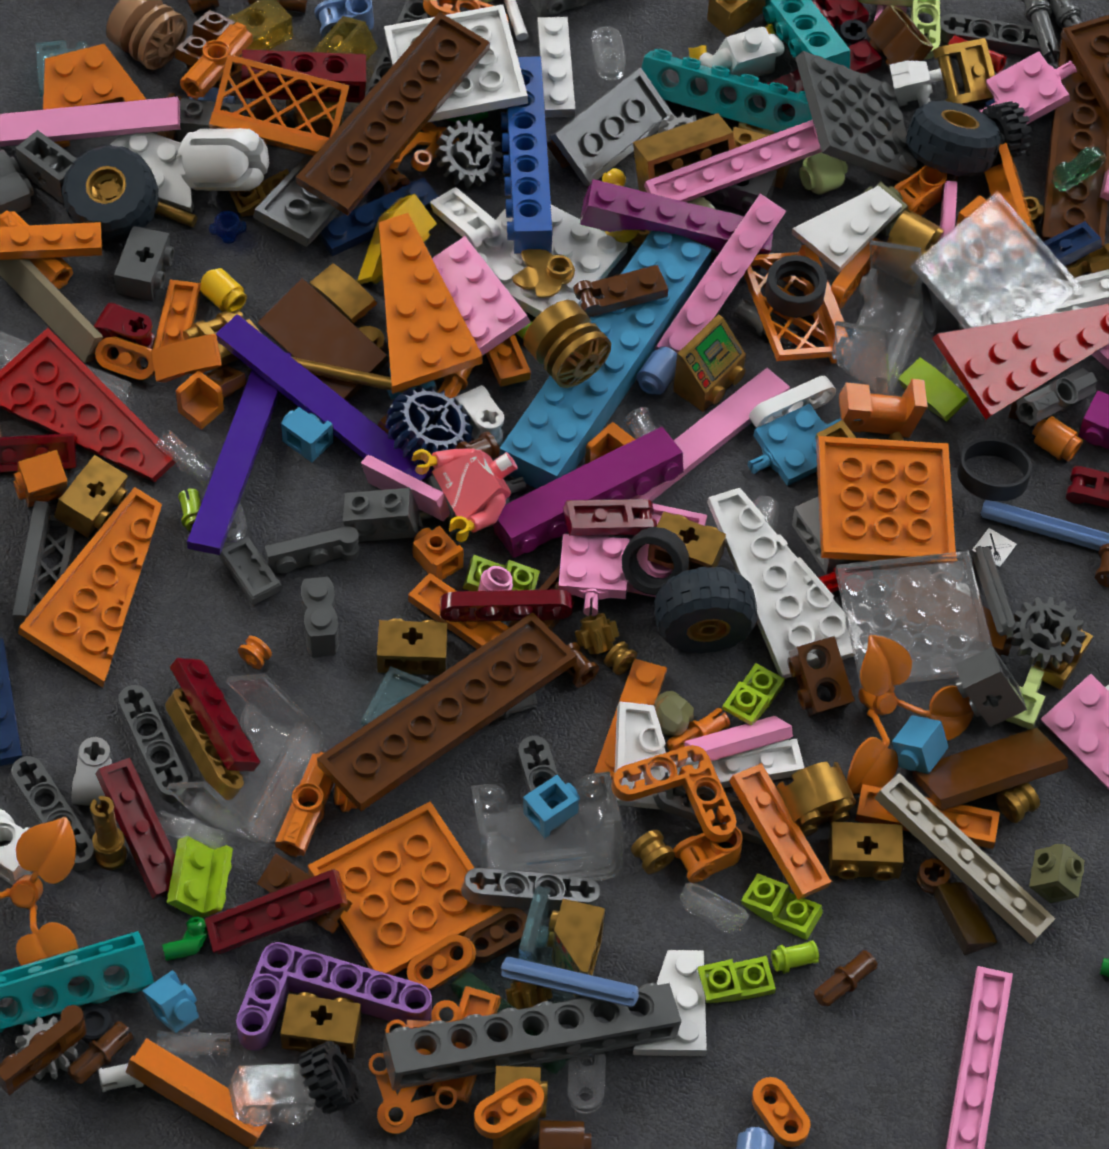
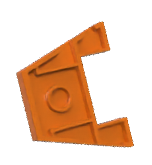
(86, 79)

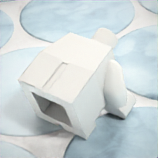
(913, 81)

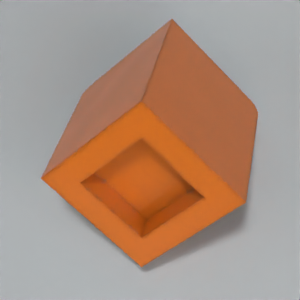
(199, 399)
(606, 441)

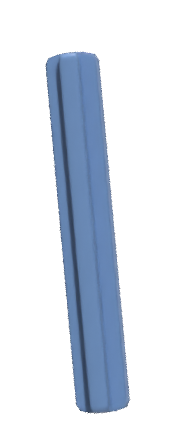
(1044, 524)
(570, 981)

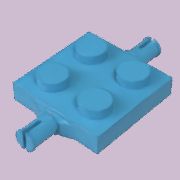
(790, 444)

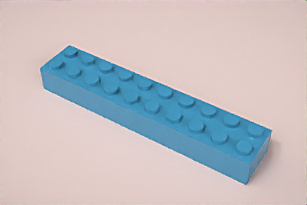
(561, 420)

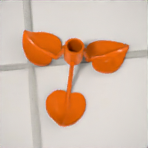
(882, 668)
(51, 854)

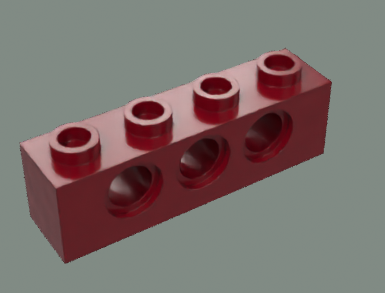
(336, 67)

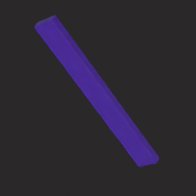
(312, 395)
(233, 466)

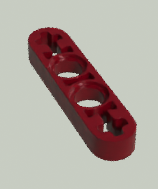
(505, 605)

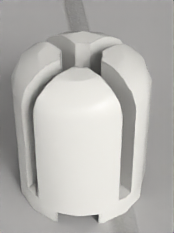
(224, 159)

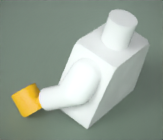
(744, 53)

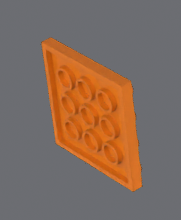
(883, 498)
(404, 889)

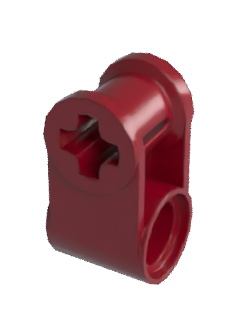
(125, 324)

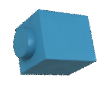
(920, 744)

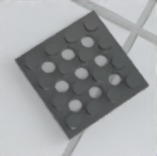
(856, 117)

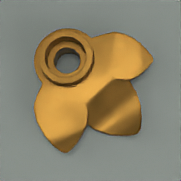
(544, 272)

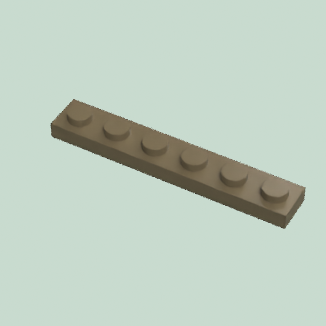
(964, 858)

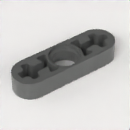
(546, 767)

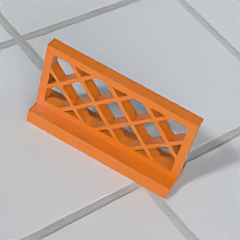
(274, 134)
(824, 317)

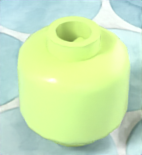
(822, 173)

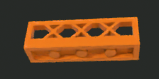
(1006, 181)

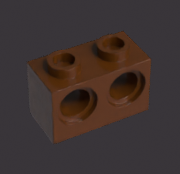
(830, 675)

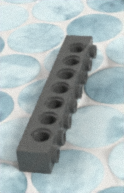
(519, 1049)

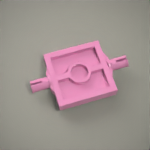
(1032, 85)
(593, 568)

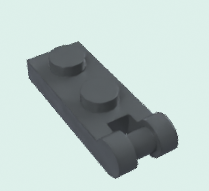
(313, 549)

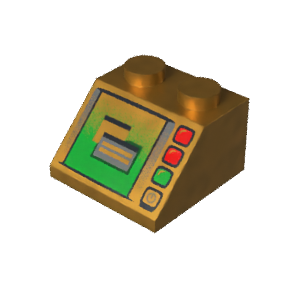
(709, 365)
(576, 936)

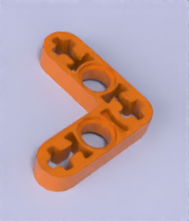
(690, 779)

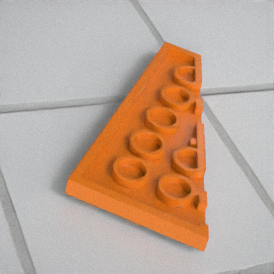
(422, 319)
(90, 601)

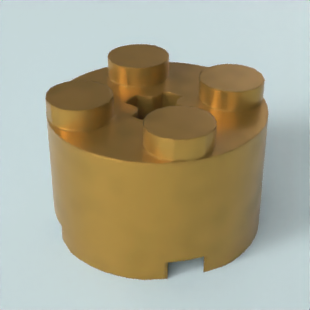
(915, 231)
(817, 796)

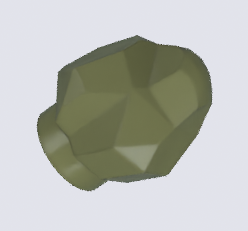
(673, 713)

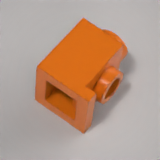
(437, 552)

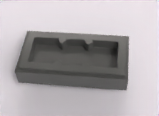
(250, 570)

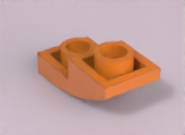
(186, 357)

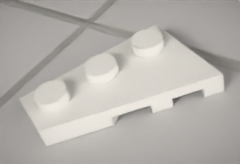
(848, 227)
(638, 739)
(682, 974)

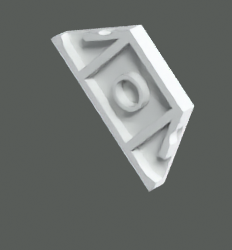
(165, 163)

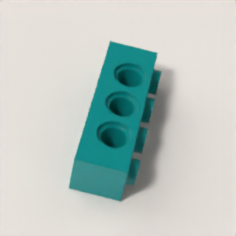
(806, 30)

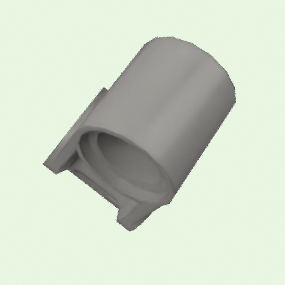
(85, 783)

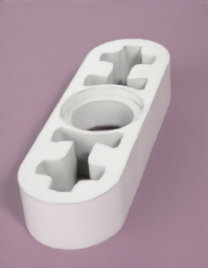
(816, 392)

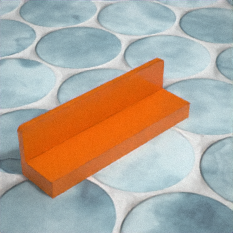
(190, 1090)

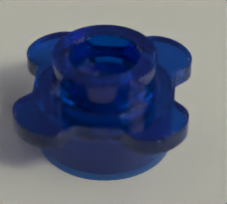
(227, 226)

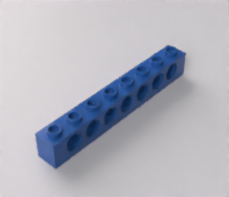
(527, 165)

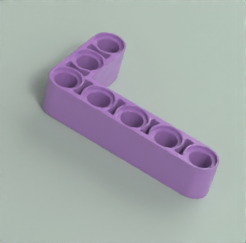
(333, 972)

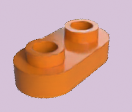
(128, 360)
(442, 961)
(507, 1109)
(782, 1113)

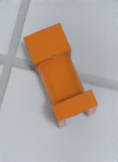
(882, 412)

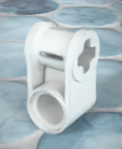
(483, 412)

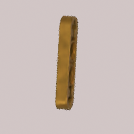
(200, 747)

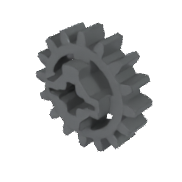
(469, 153)
(1044, 636)

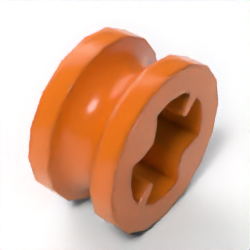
(255, 652)

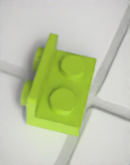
(199, 878)

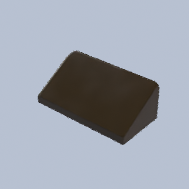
(964, 917)

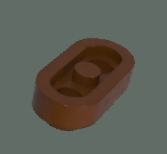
(494, 936)

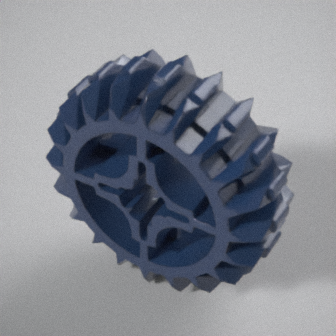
(426, 422)

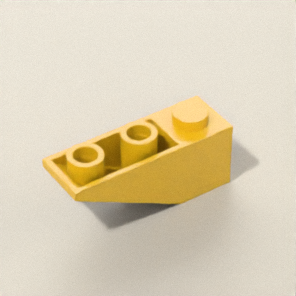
(423, 221)

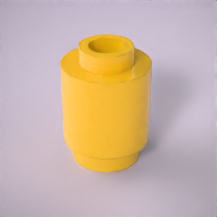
(223, 290)

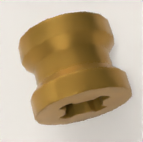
(1017, 802)
(652, 851)

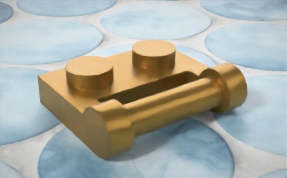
(974, 67)

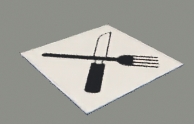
(999, 545)

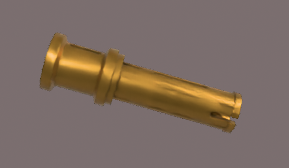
(108, 839)

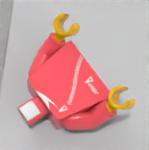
(470, 484)

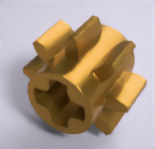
(597, 633)
(526, 995)

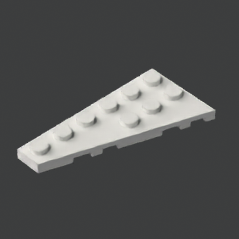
(789, 597)

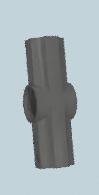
(1056, 396)

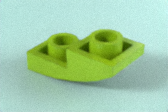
(941, 393)
(522, 576)
(754, 694)
(780, 907)
(736, 981)

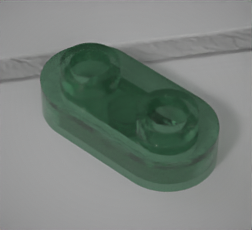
(1084, 165)

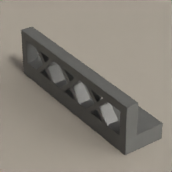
(33, 560)

